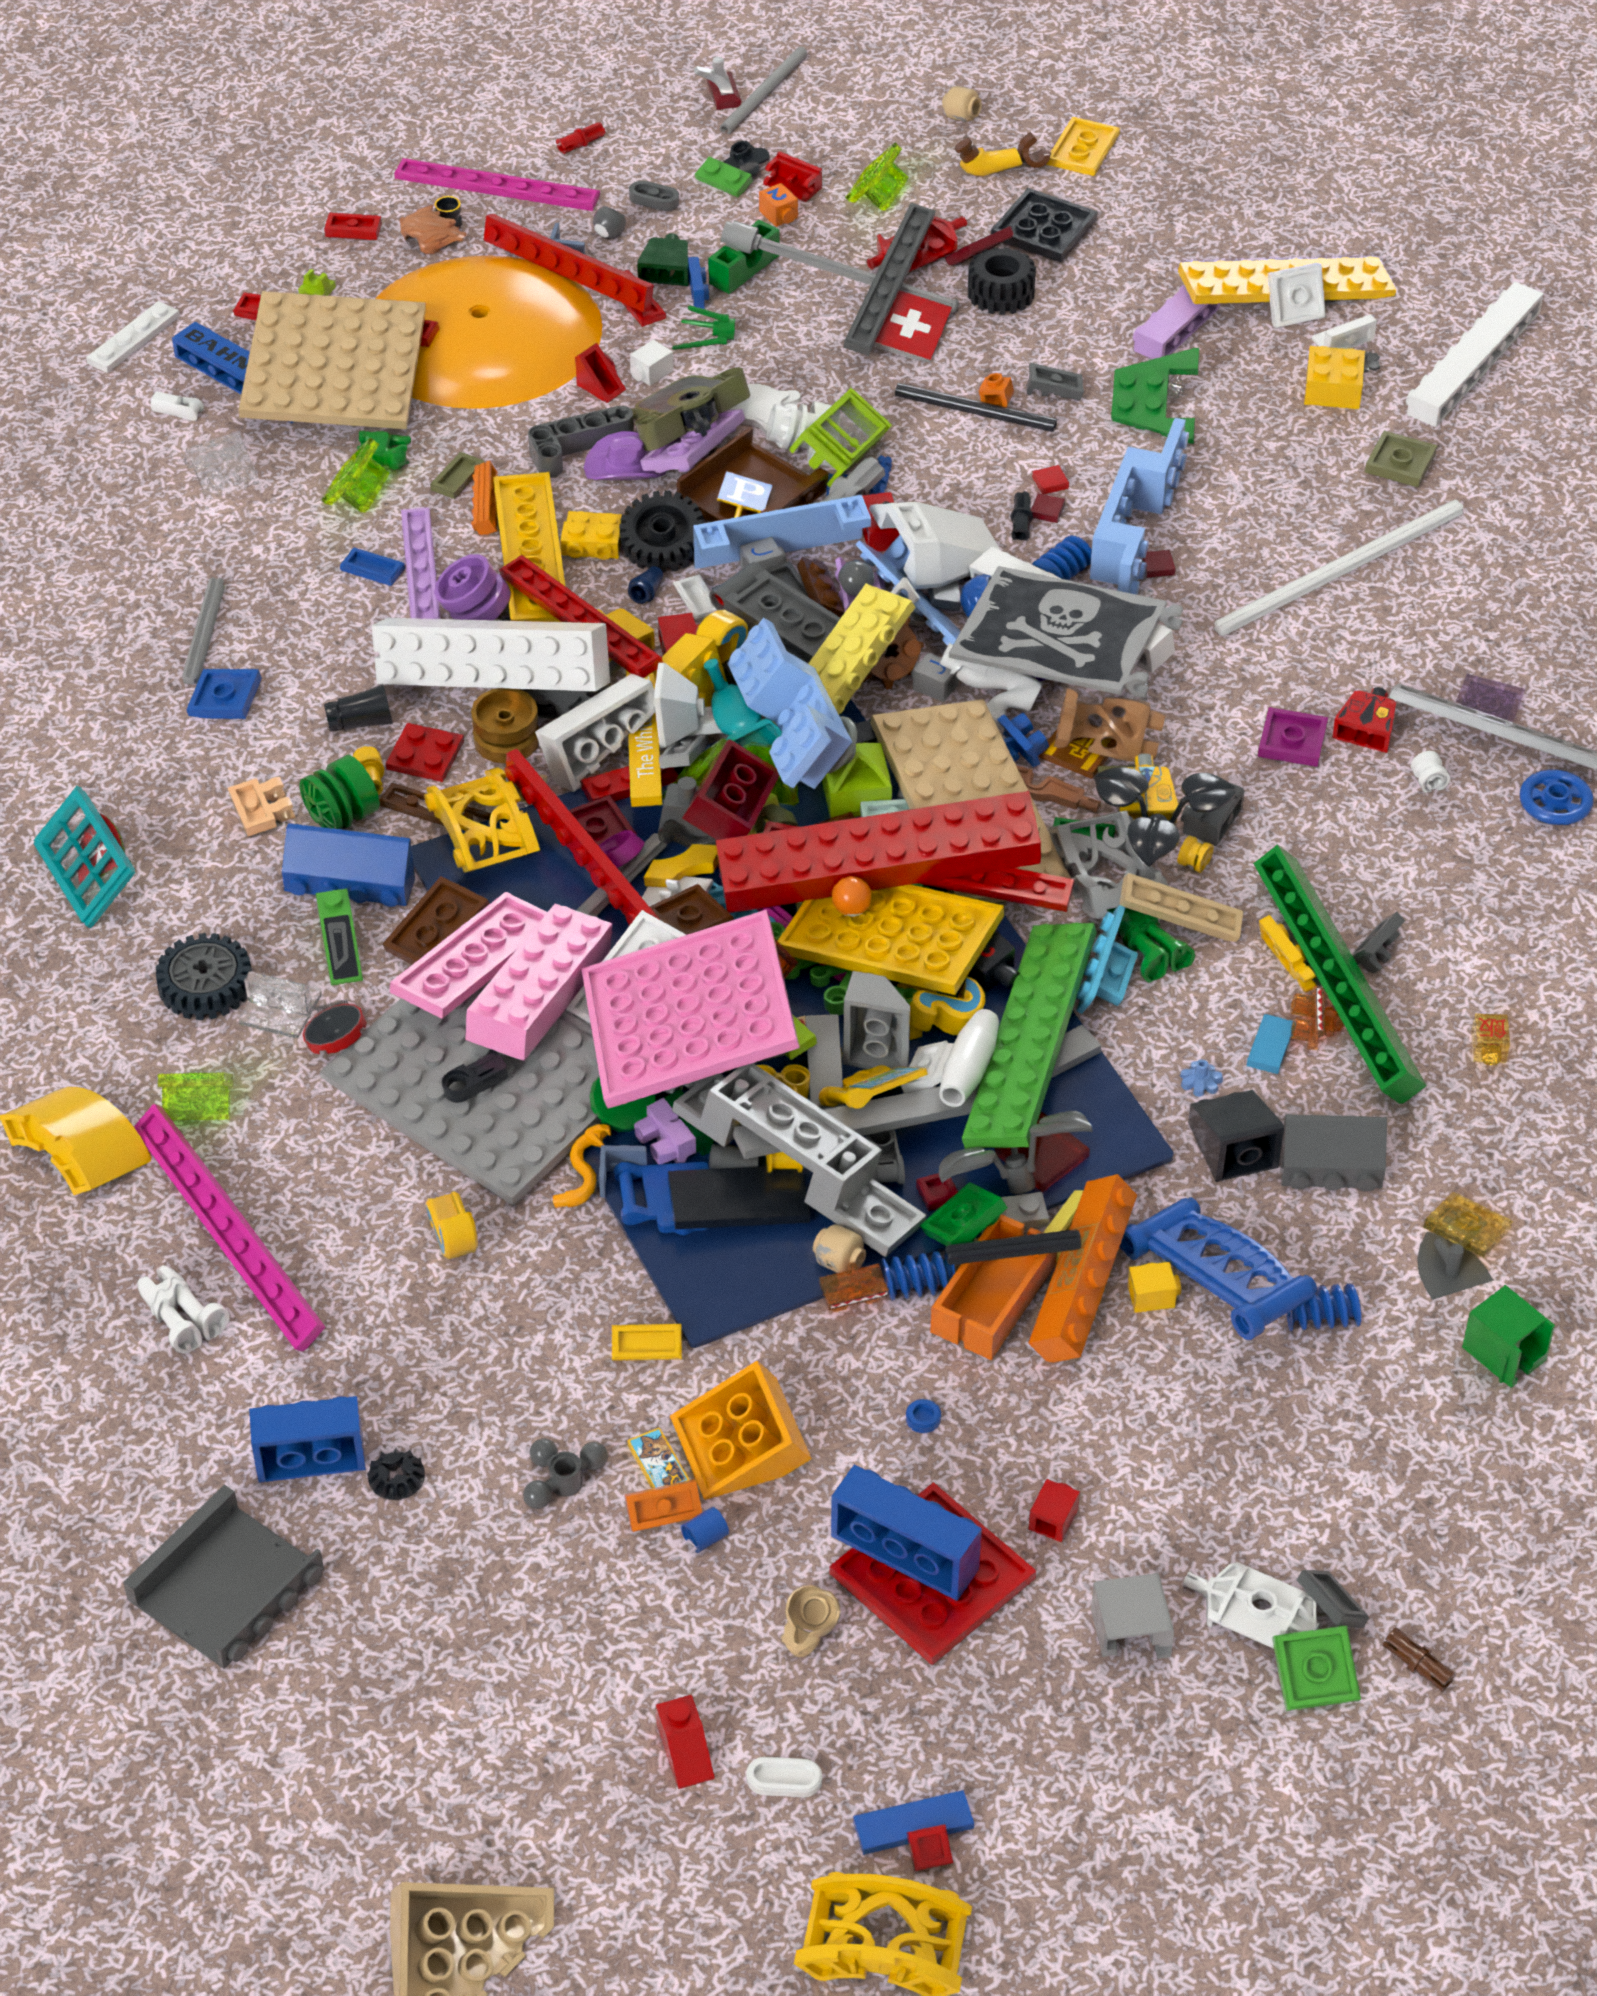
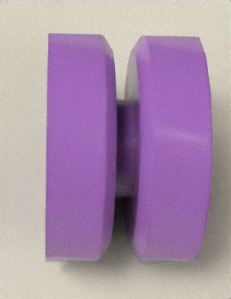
(472, 589)

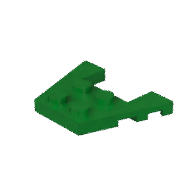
(1142, 392)

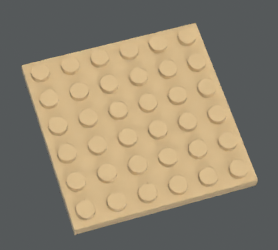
(333, 360)

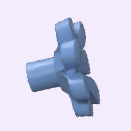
(1201, 1077)

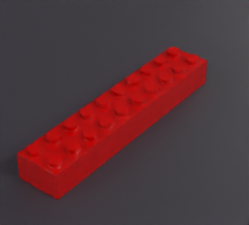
(880, 850)

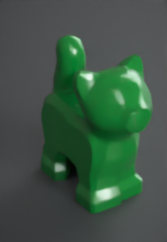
(385, 453)

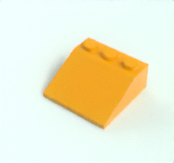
(740, 1433)

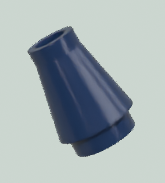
(645, 585)

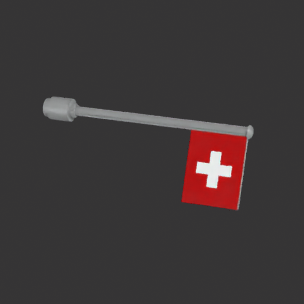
(914, 319)

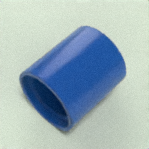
(705, 1529)

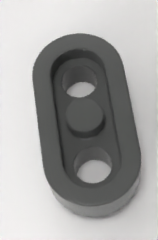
(654, 195)

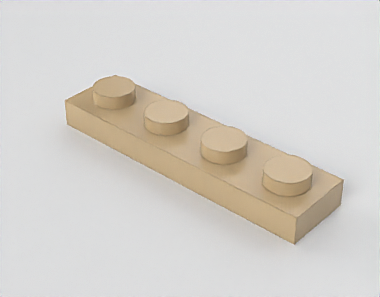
(1181, 908)

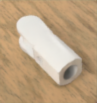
(177, 406)

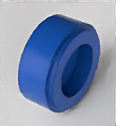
(923, 1416)

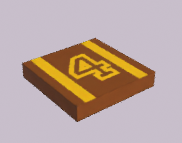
(1076, 755)

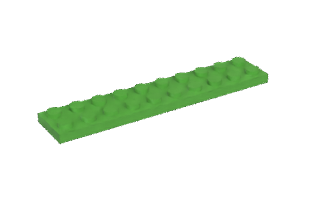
(1030, 1036)

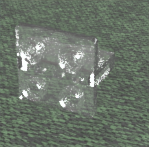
(278, 1004)

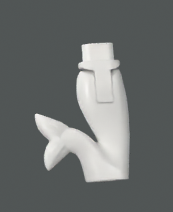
(1021, 687)

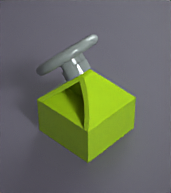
(856, 776)

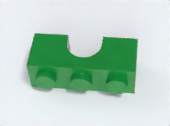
(732, 268)

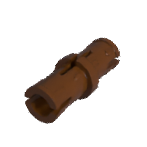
(1419, 1659)

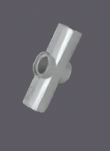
(858, 482)

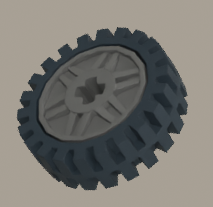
(203, 976)

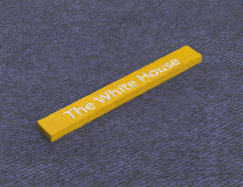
(644, 762)

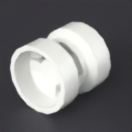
(1429, 770)

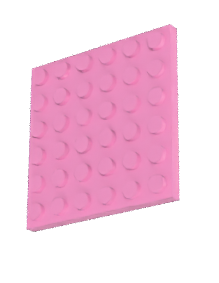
(688, 1009)

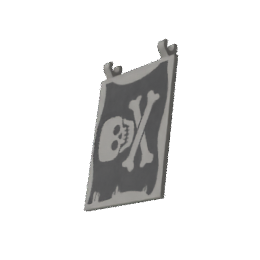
(1063, 631)

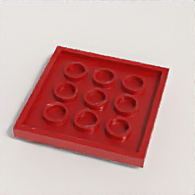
(923, 1615)

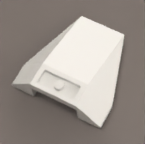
(938, 540)

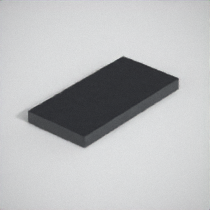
(737, 1197)

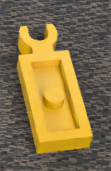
(1290, 956)

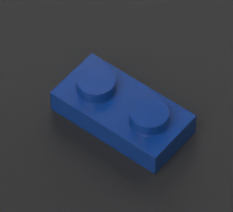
(697, 282)

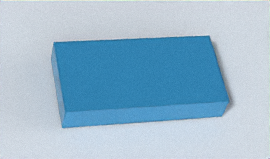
(1270, 1044)

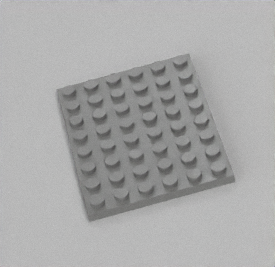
(498, 1137)

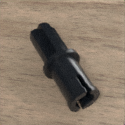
(1021, 516)

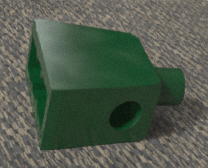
(664, 261)

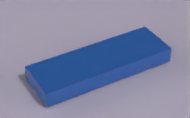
(888, 1826)

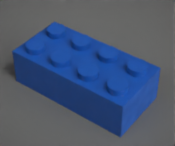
(906, 1531)

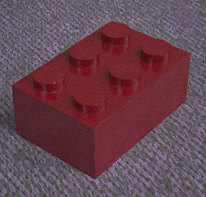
(731, 793)

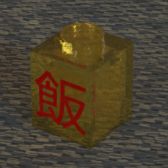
(1490, 1038)

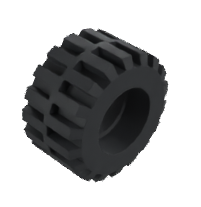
(1001, 280)

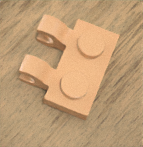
(252, 805)

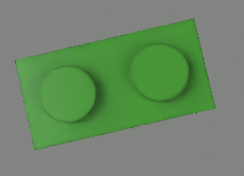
(724, 177)

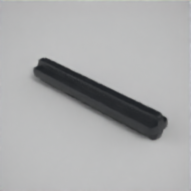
(1013, 1247)

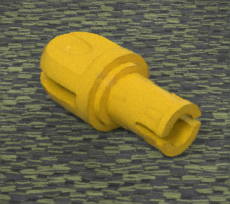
(372, 762)

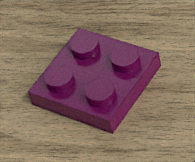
(1293, 736)

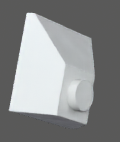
(675, 705)

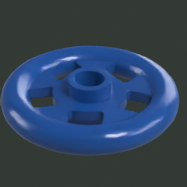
(1556, 797)

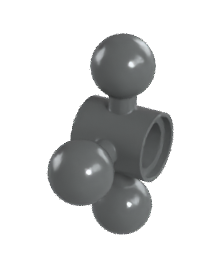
(545, 1453)

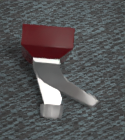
(720, 84)

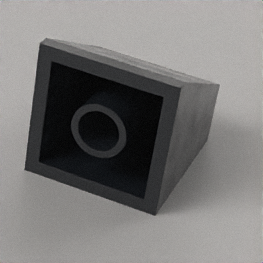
(1237, 1134)

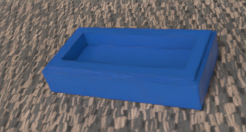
(372, 566)

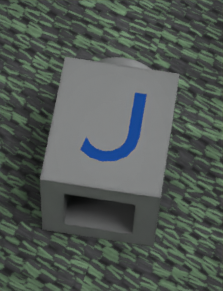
(762, 552)
(933, 679)

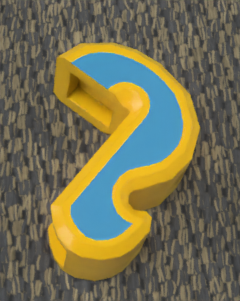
(726, 630)
(946, 1011)
(452, 1225)

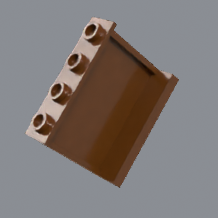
(747, 459)

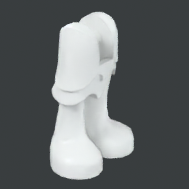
(164, 1301)

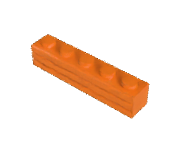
(484, 500)

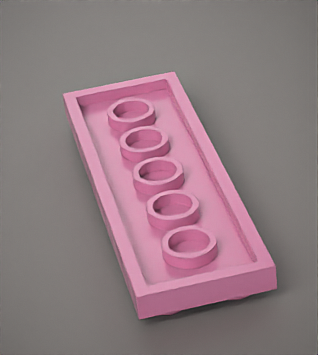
(468, 956)

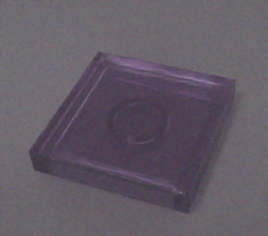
(1491, 697)

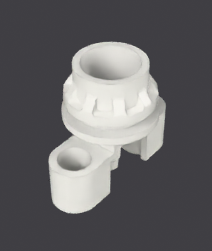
(788, 423)

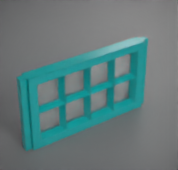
(84, 857)

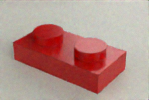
(353, 226)

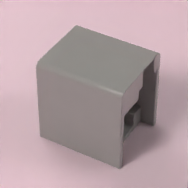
(1132, 1609)

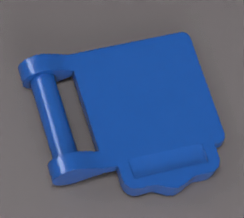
(656, 1194)

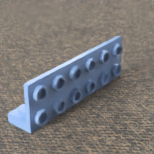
(789, 527)
(890, 569)

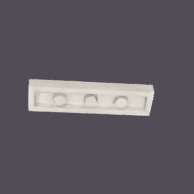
(132, 337)

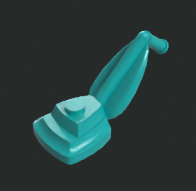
(733, 714)

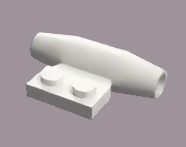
(960, 1064)

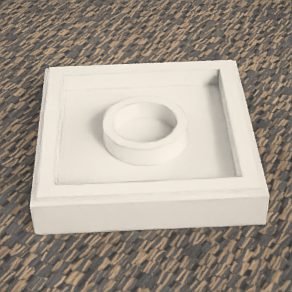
(1296, 295)

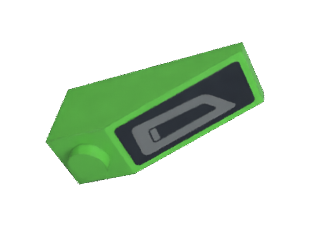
(339, 936)

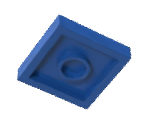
(224, 693)

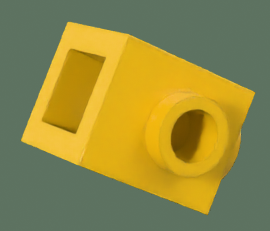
(1153, 1287)

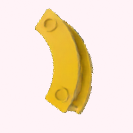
(491, 791)
(844, 1960)

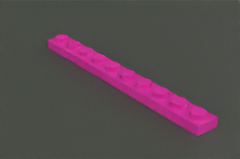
(229, 1228)

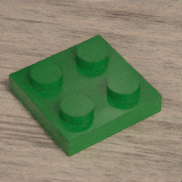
(964, 1215)

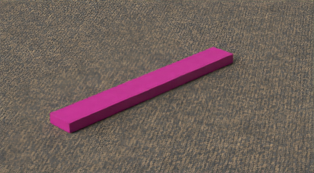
(497, 184)

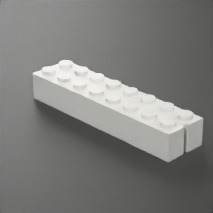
(491, 654)

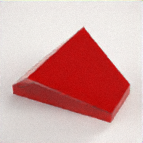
(598, 374)

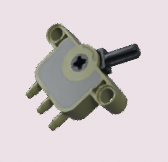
(688, 406)

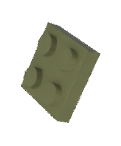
(1400, 458)

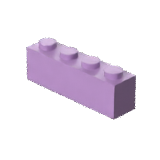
(1171, 325)

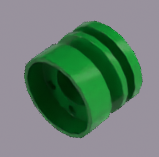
(339, 793)

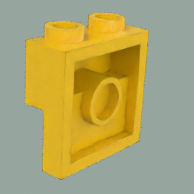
(591, 535)

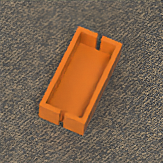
(991, 1295)

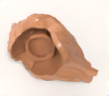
(430, 229)

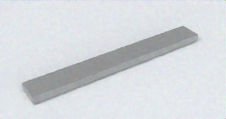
(1494, 725)
(874, 1117)

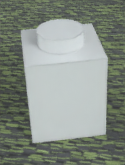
(651, 362)

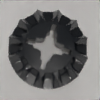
(401, 1485)

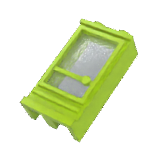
(843, 433)

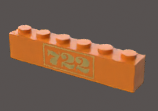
(1083, 1273)

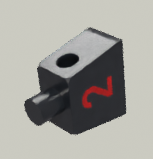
(995, 964)

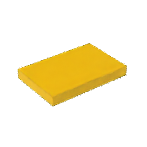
(1083, 146)

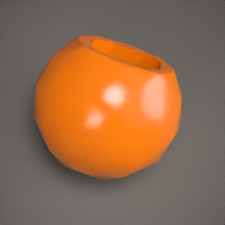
(851, 896)

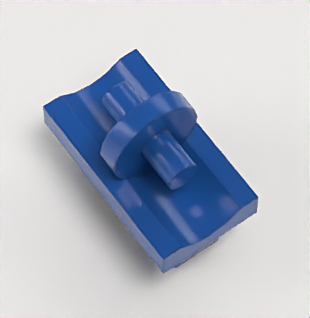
(1017, 742)

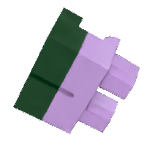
(675, 1136)

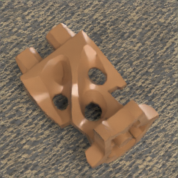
(1126, 730)

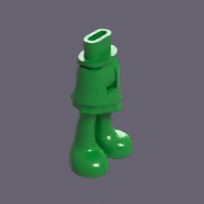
(1137, 932)

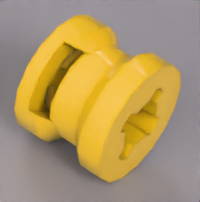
(1195, 854)

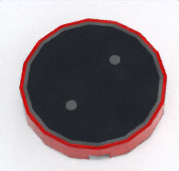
(334, 1028)

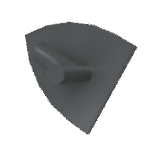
(1448, 1267)

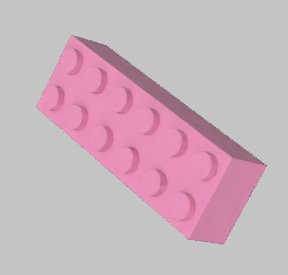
(537, 982)

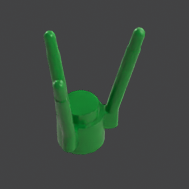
(722, 327)

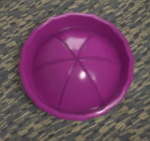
(622, 847)

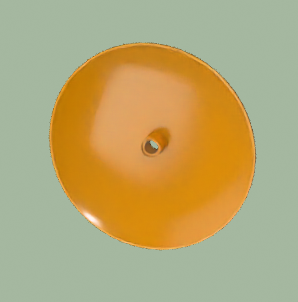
(502, 331)

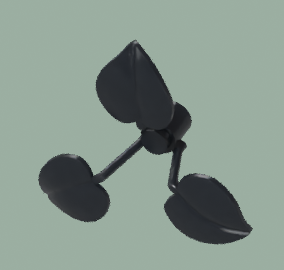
(1156, 835)

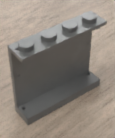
(222, 1579)

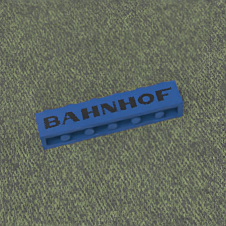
(212, 355)

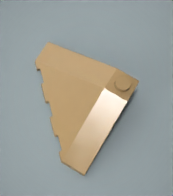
(461, 1934)

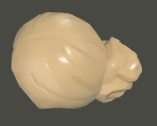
(810, 1610)

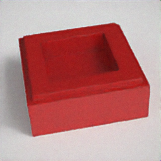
(1050, 479)
(929, 1847)

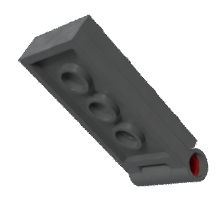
(759, 594)

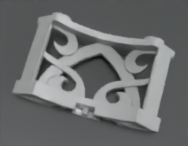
(1098, 892)

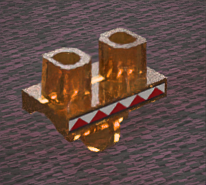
(1317, 1018)
(853, 1287)

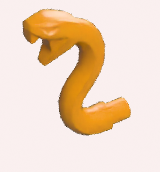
(592, 1136)

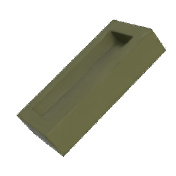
(455, 475)

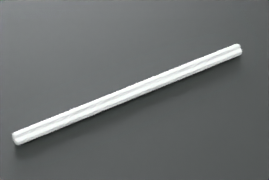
(1338, 568)

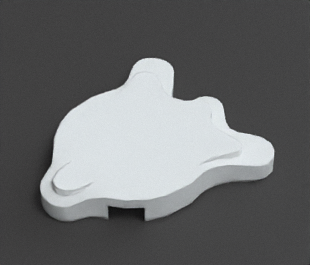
(759, 404)

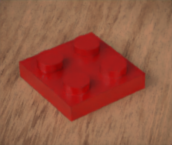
(424, 752)

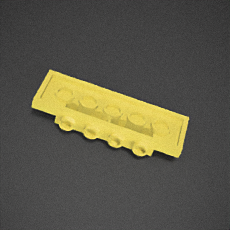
(859, 642)

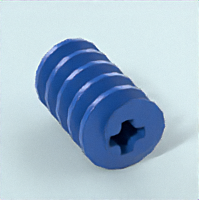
(1066, 558)
(916, 1275)
(1329, 1307)

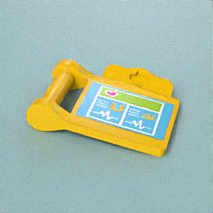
(866, 1083)

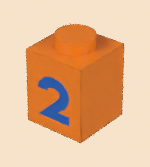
(778, 205)

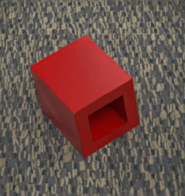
(1054, 1510)

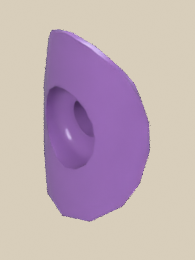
(618, 458)

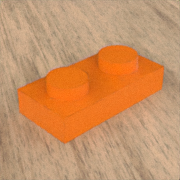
(663, 1505)

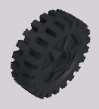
(660, 531)

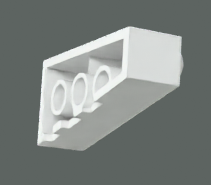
(594, 729)

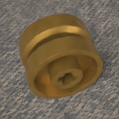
(503, 722)

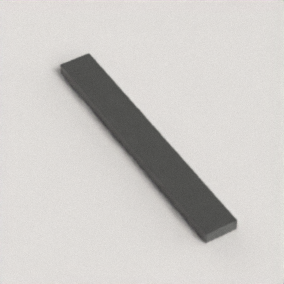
(889, 279)

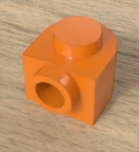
(996, 390)

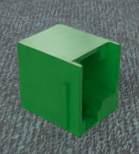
(1507, 1333)

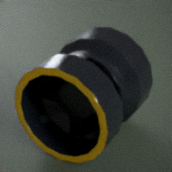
(449, 208)

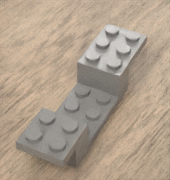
(836, 1155)

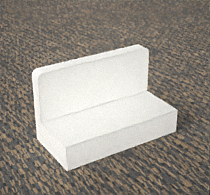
(1348, 334)

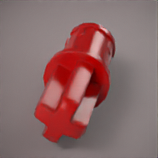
(580, 137)

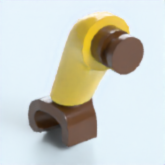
(982, 163)

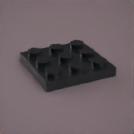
(1046, 224)

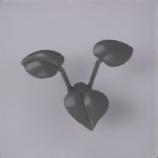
(1017, 1168)

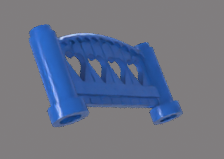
(1252, 1307)

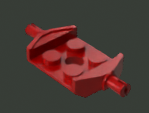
(937, 243)

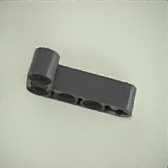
(574, 434)

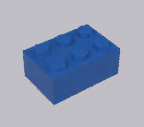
(307, 1439)

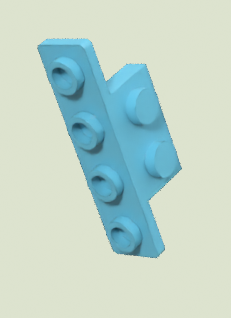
(1111, 966)

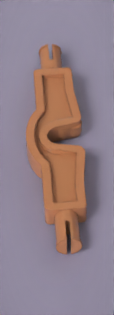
(1058, 792)

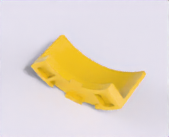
(82, 1133)

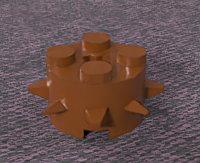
(899, 658)

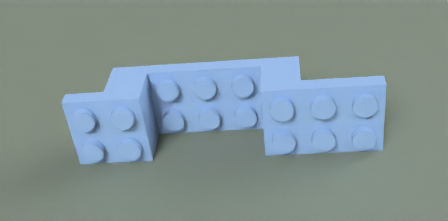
(1141, 484)
(794, 699)

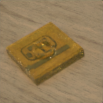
(1468, 1224)

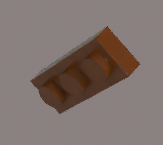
(820, 585)

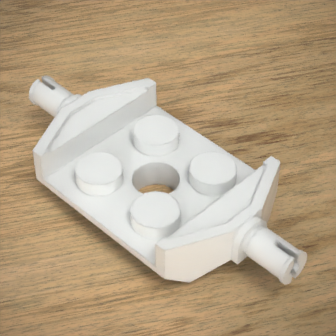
(1231, 1598)

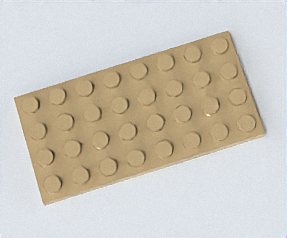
(955, 757)

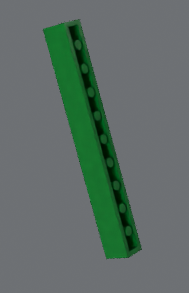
(1340, 975)

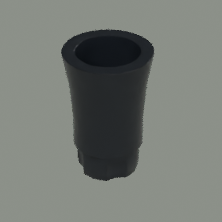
(359, 710)

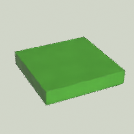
(1316, 1668)

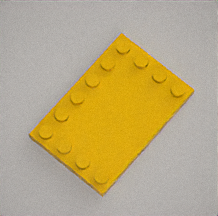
(903, 935)

